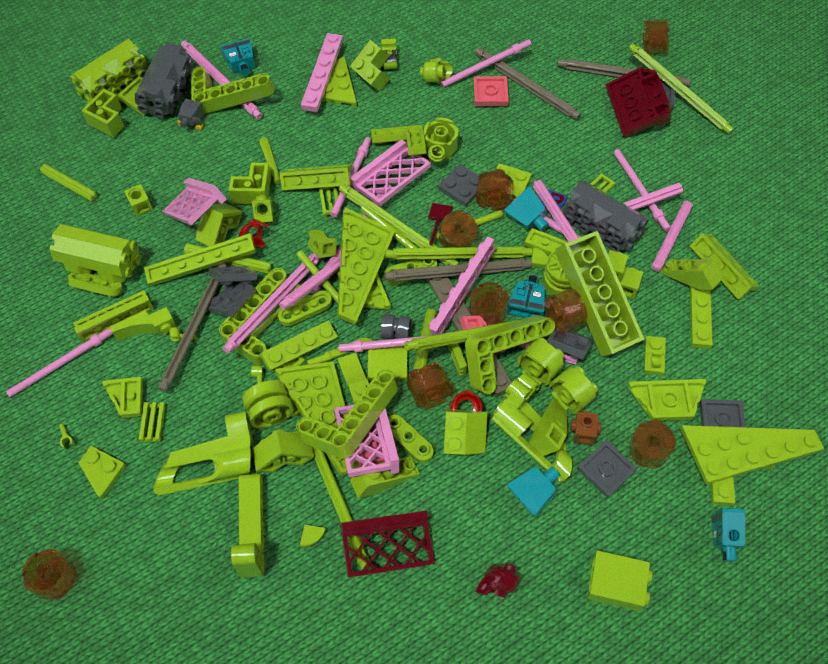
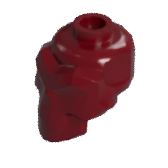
(499, 580)

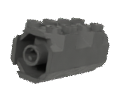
(163, 81)
(597, 211)

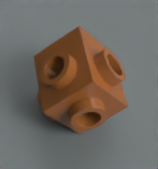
(585, 427)

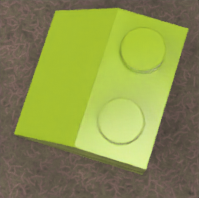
(465, 432)

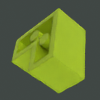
(369, 63)
(103, 113)
(245, 189)
(216, 223)
(628, 277)
(281, 449)

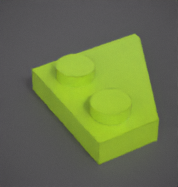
(520, 178)
(126, 395)
(101, 470)

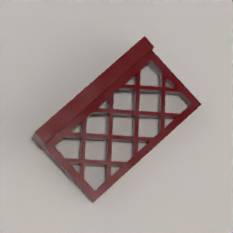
(385, 524)

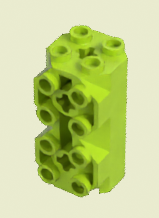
(110, 71)
(91, 250)

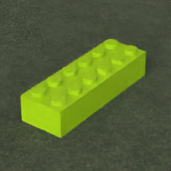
(596, 281)

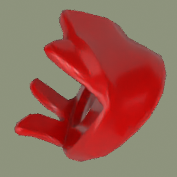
(257, 237)
(469, 395)

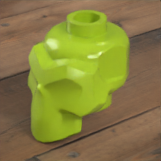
(436, 70)

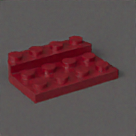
(639, 100)

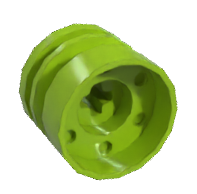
(554, 275)

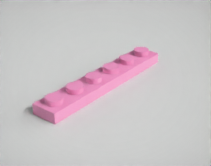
(322, 72)
(464, 284)

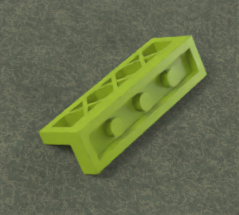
(316, 177)
(734, 275)
(111, 315)

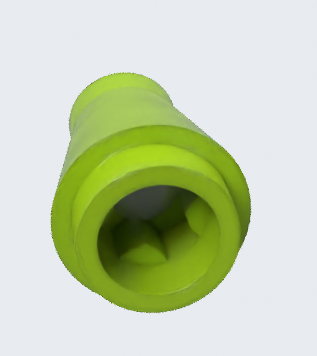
(436, 154)

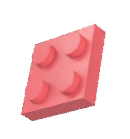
(491, 91)

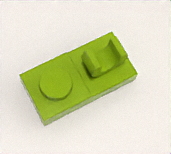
(654, 355)

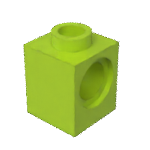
(138, 200)
(267, 216)

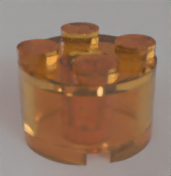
(655, 36)
(494, 190)
(462, 224)
(489, 302)
(566, 310)
(429, 386)
(652, 444)
(49, 574)

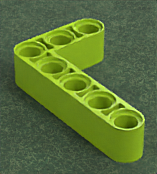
(230, 93)
(232, 324)
(483, 345)
(346, 438)
(249, 554)

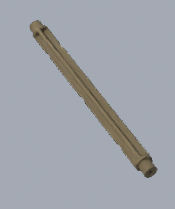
(604, 69)
(530, 85)
(454, 270)
(194, 323)

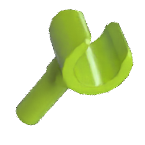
(175, 334)
(257, 371)
(65, 437)

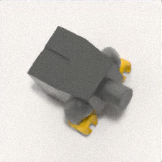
(190, 114)

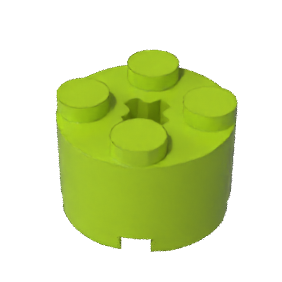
(442, 133)
(541, 361)
(573, 389)

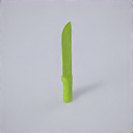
(270, 159)
(332, 354)

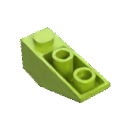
(695, 273)
(551, 429)
(376, 482)

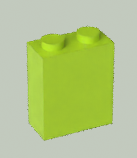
(619, 581)

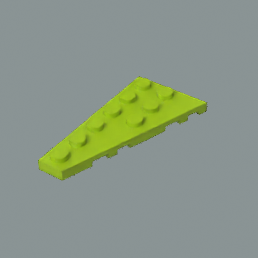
(361, 257)
(316, 394)
(740, 450)

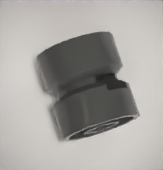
(395, 327)

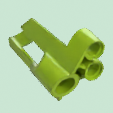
(516, 415)
(228, 454)

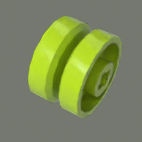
(267, 404)

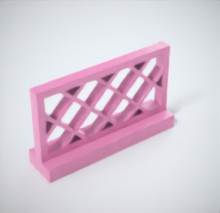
(382, 166)
(193, 201)
(386, 442)

